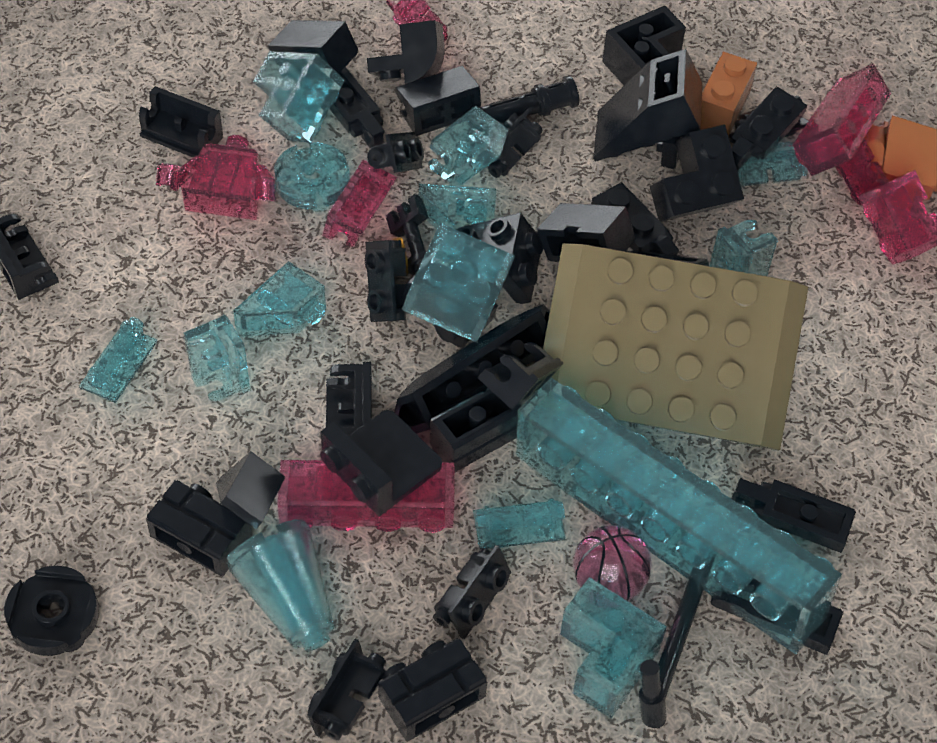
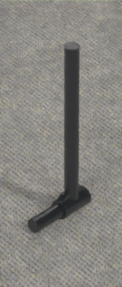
(658, 676)

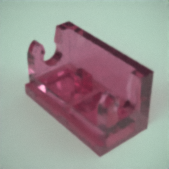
(358, 202)

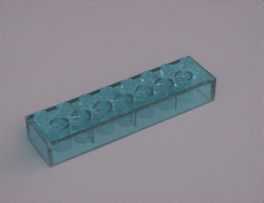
(676, 513)

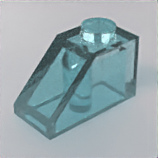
(282, 304)

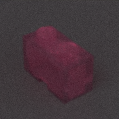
(901, 217)

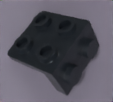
(518, 238)
(379, 460)

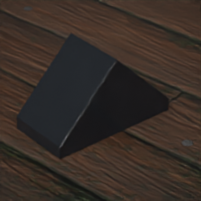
(250, 488)

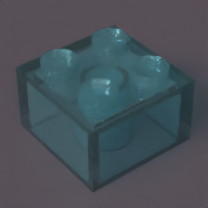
(458, 282)

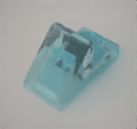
(457, 203)

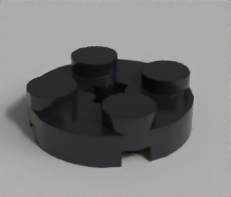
(57, 634)

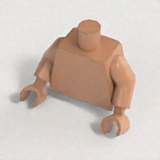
(904, 148)

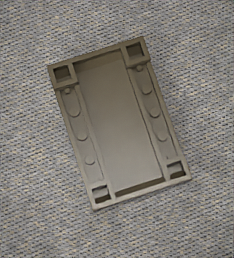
(676, 343)

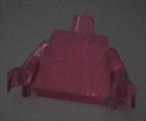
(221, 180)

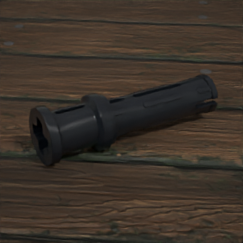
(541, 99)

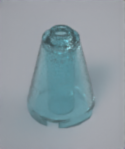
(286, 583)

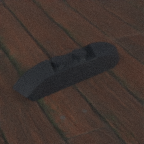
(457, 376)

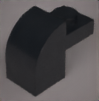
(421, 54)

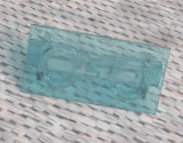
(781, 161)
(119, 361)
(519, 524)

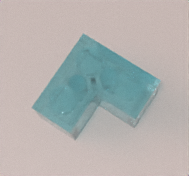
(299, 93)
(617, 643)

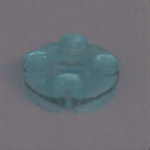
(311, 193)

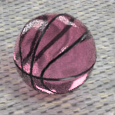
(613, 559)

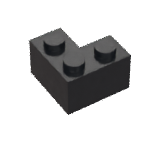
(641, 40)
(707, 177)

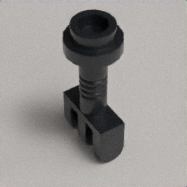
(406, 224)

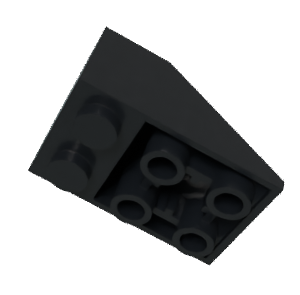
(651, 107)

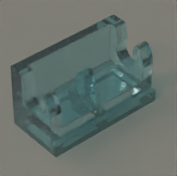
(467, 146)
(741, 253)
(217, 354)

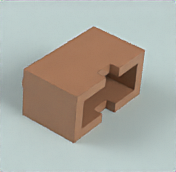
(726, 91)

